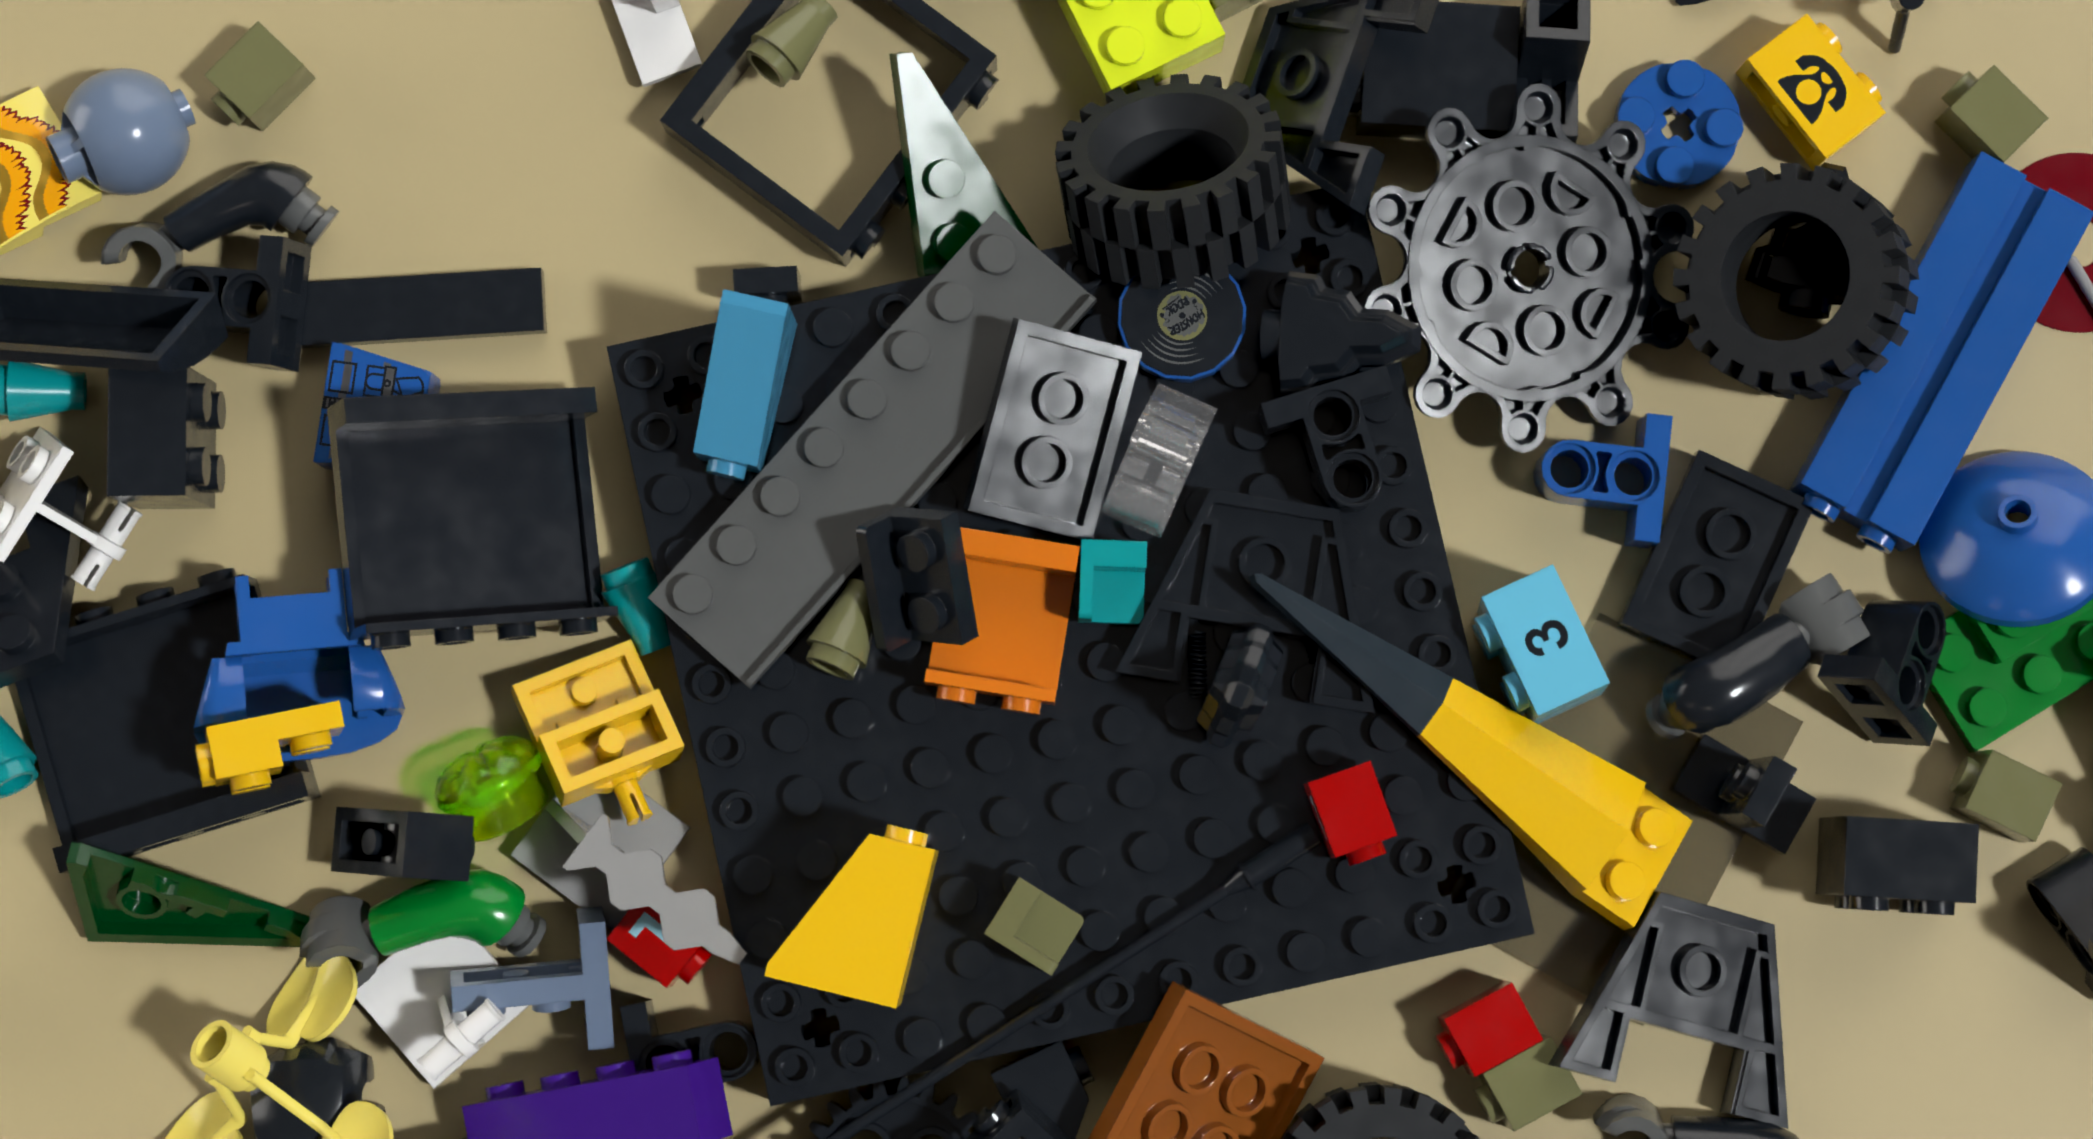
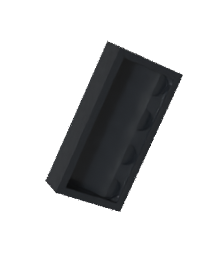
(108, 325)

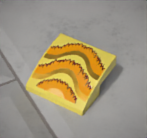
(30, 181)

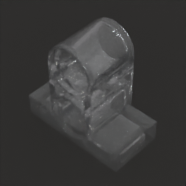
(1158, 460)

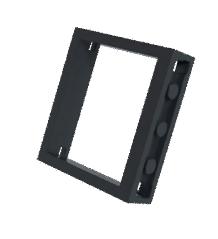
(727, 65)

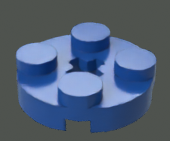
(1713, 125)

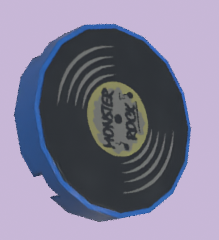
(1183, 330)

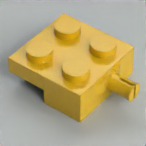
(599, 727)

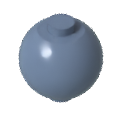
(122, 132)

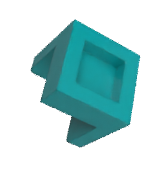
(1112, 581)

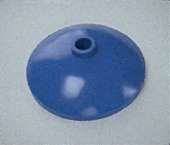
(2006, 568)

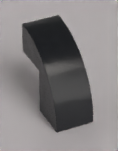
(1553, 51)

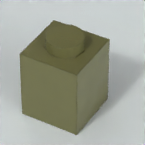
(258, 78)
(1989, 115)
(2003, 795)
(1526, 1087)

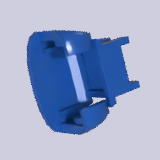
(296, 657)

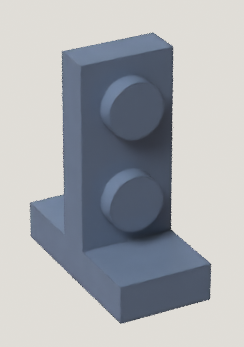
(549, 984)

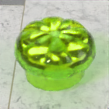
(494, 786)

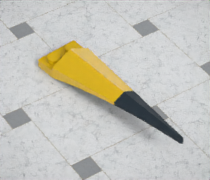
(1569, 807)

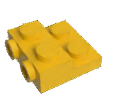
(249, 749)

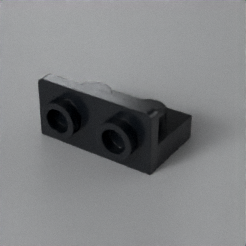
(916, 578)

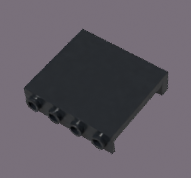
(466, 515)
(122, 719)

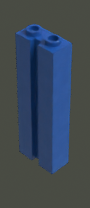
(1978, 298)

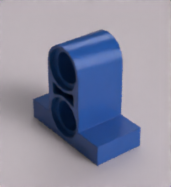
(1597, 479)

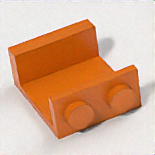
(1021, 618)

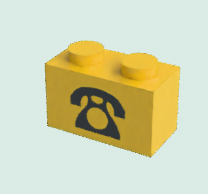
(1811, 90)

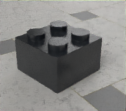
(164, 439)
(1900, 859)

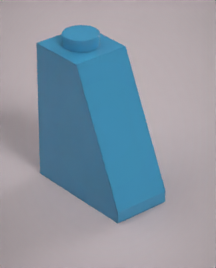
(743, 383)

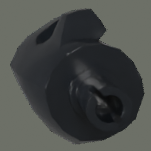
(318, 1076)

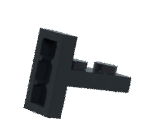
(1745, 792)

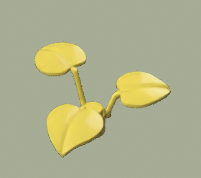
(233, 1060)

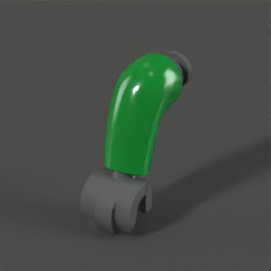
(478, 910)

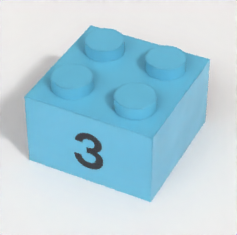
(1539, 646)

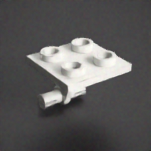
(34, 470)
(414, 1006)

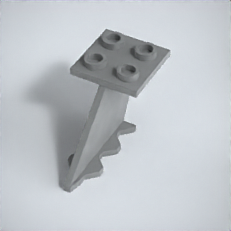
(605, 863)

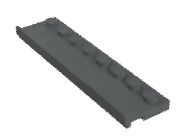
(864, 452)

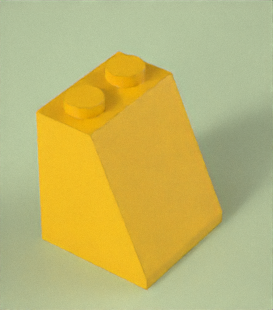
(864, 923)

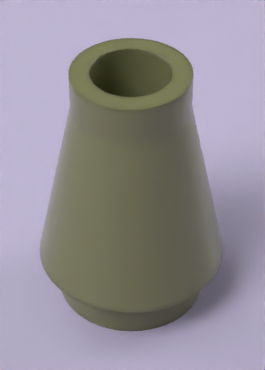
(789, 41)
(844, 634)

